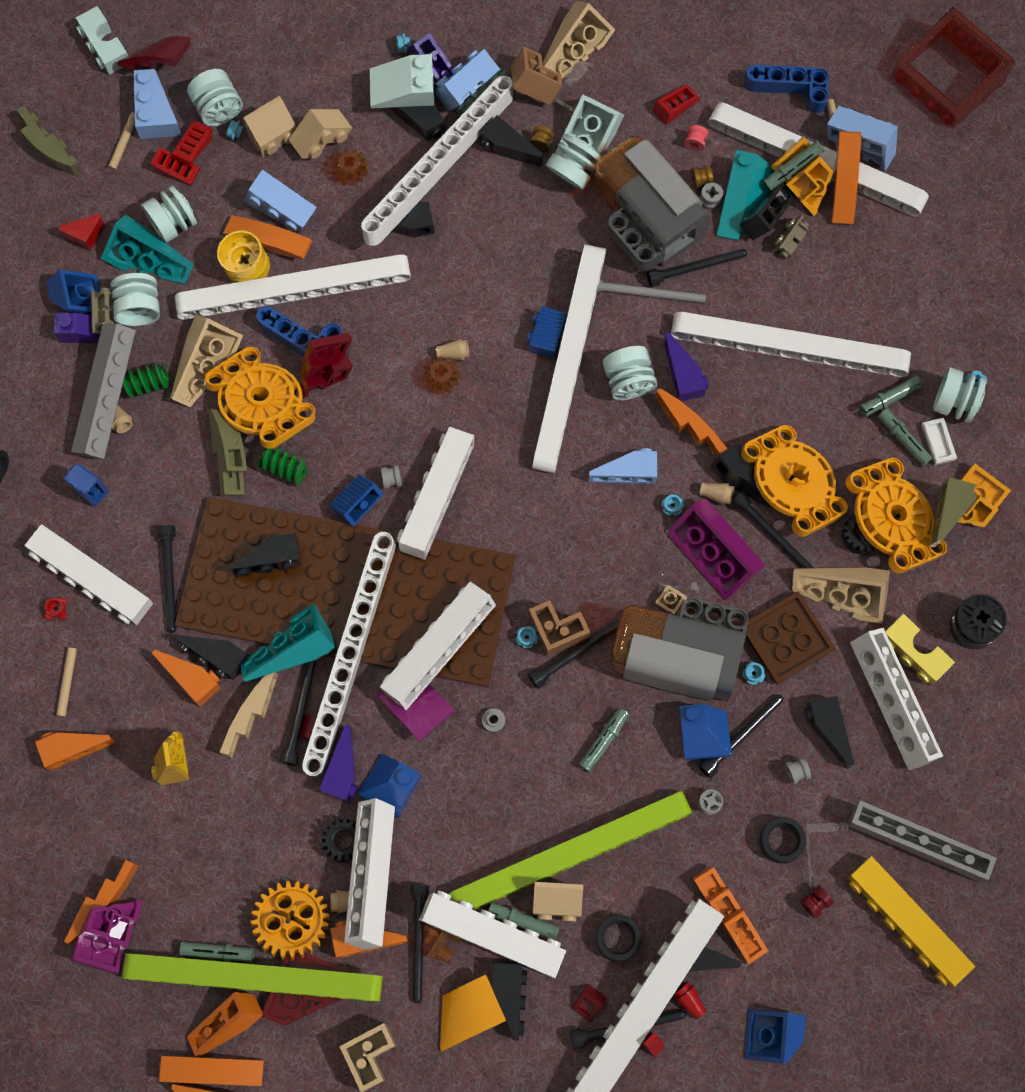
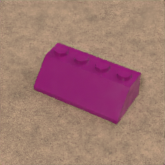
(715, 548)

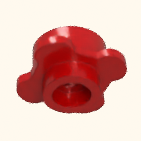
(51, 603)

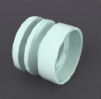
(214, 97)
(574, 161)
(169, 214)
(135, 299)
(629, 372)
(959, 395)

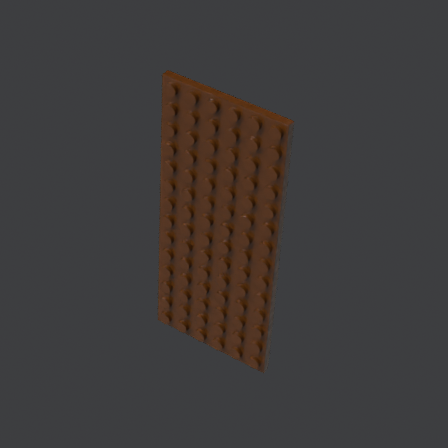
(329, 577)

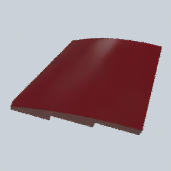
(165, 52)
(325, 363)

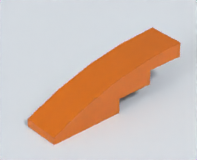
(846, 177)
(272, 238)
(684, 418)
(107, 896)
(735, 919)
(210, 1071)

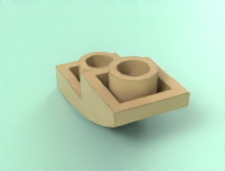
(672, 600)

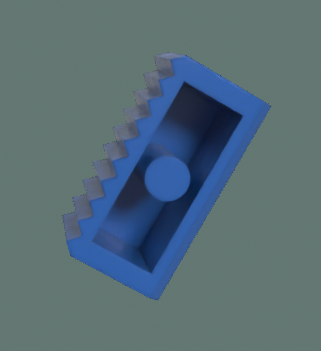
(547, 332)
(85, 484)
(356, 500)

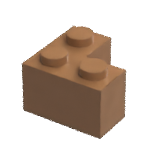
(533, 78)
(557, 633)

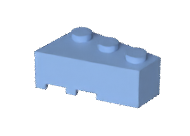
(465, 79)
(152, 110)
(877, 136)
(279, 202)

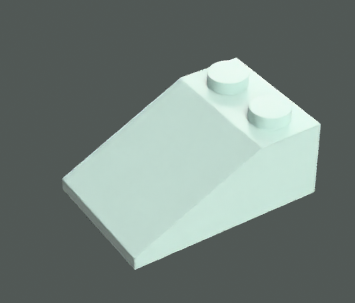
(403, 83)
(593, 124)

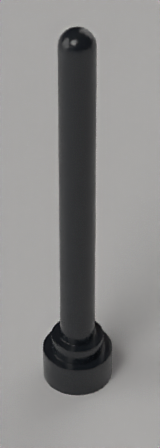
(656, 276)
(743, 503)
(166, 534)
(540, 676)
(289, 755)
(710, 765)
(419, 895)
(581, 1037)

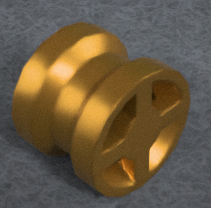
(541, 138)
(701, 176)

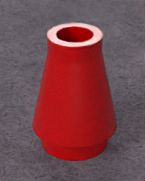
(689, 999)

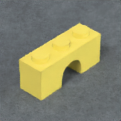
(928, 666)

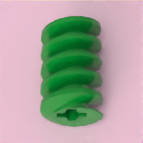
(146, 380)
(283, 465)

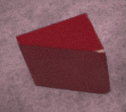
(307, 726)
(589, 1003)

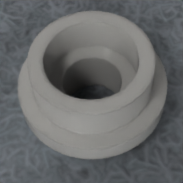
(493, 727)

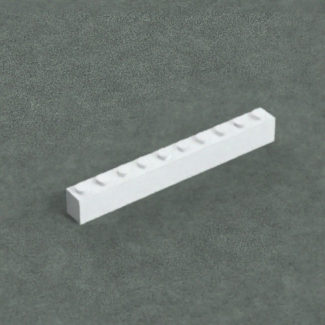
(649, 999)

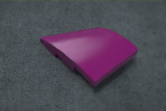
(424, 713)
(106, 936)

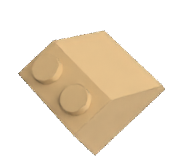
(270, 126)
(558, 901)

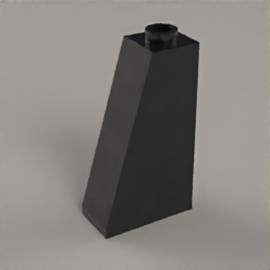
(423, 119)

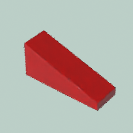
(653, 1044)

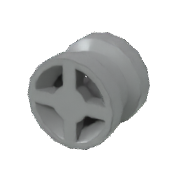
(711, 201)
(391, 476)
(797, 770)
(712, 798)

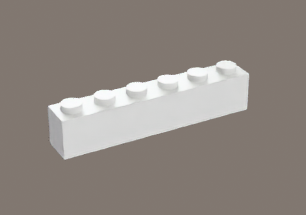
(436, 493)
(89, 575)
(437, 645)
(369, 874)
(492, 934)

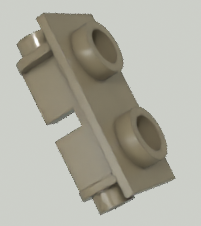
(784, 242)
(101, 309)

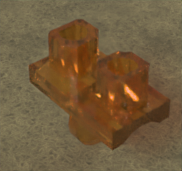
(439, 950)

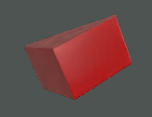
(83, 231)

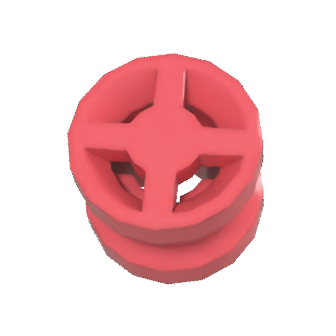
(696, 137)

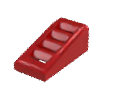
(666, 112)
(195, 131)
(162, 169)

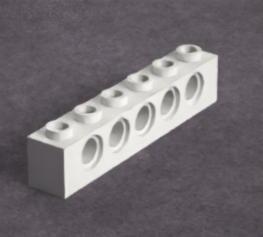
(896, 699)

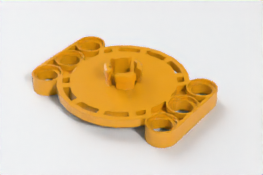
(268, 383)
(809, 488)
(883, 502)

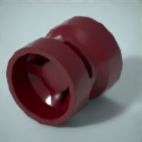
(816, 901)

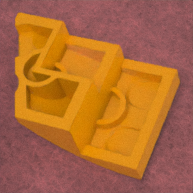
(811, 180)
(988, 492)
(468, 1012)

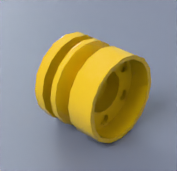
(237, 250)

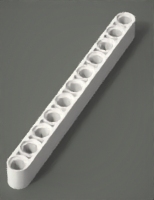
(778, 140)
(436, 161)
(292, 286)
(791, 344)
(569, 359)
(351, 665)

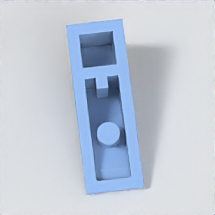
(631, 468)

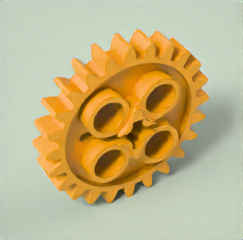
(279, 939)

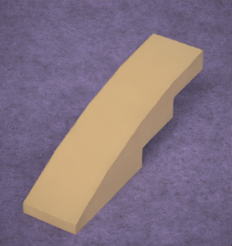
(254, 706)

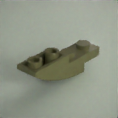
(47, 145)
(230, 454)

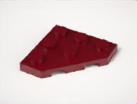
(290, 1007)

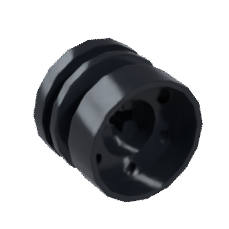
(972, 632)

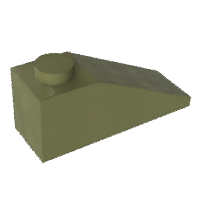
(954, 501)

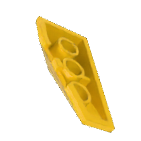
(170, 761)

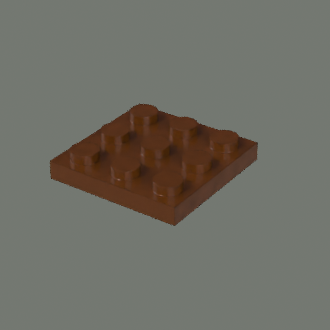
(788, 638)

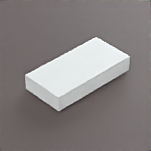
(939, 441)

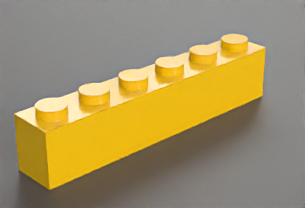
(910, 922)

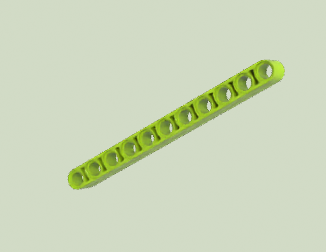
(573, 851)
(252, 977)

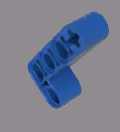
(786, 75)
(296, 331)

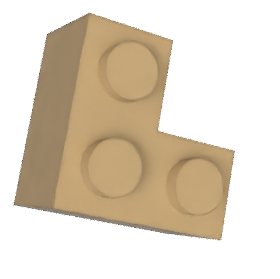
(317, 130)
(361, 1055)

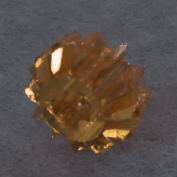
(342, 168)
(433, 372)

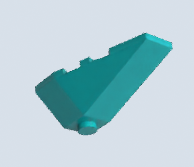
(744, 191)
(140, 249)
(300, 643)

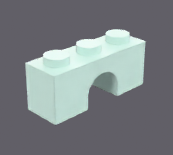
(94, 27)

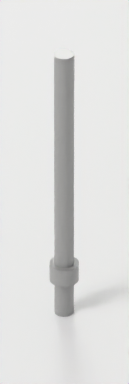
(650, 292)

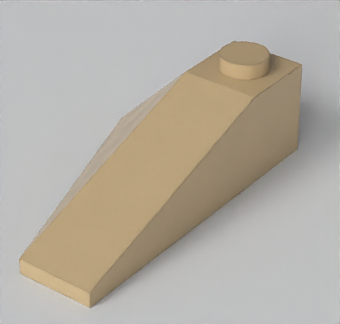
(577, 37)
(204, 349)
(852, 589)

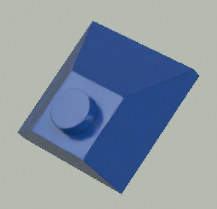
(72, 290)
(704, 732)
(391, 783)
(773, 1035)

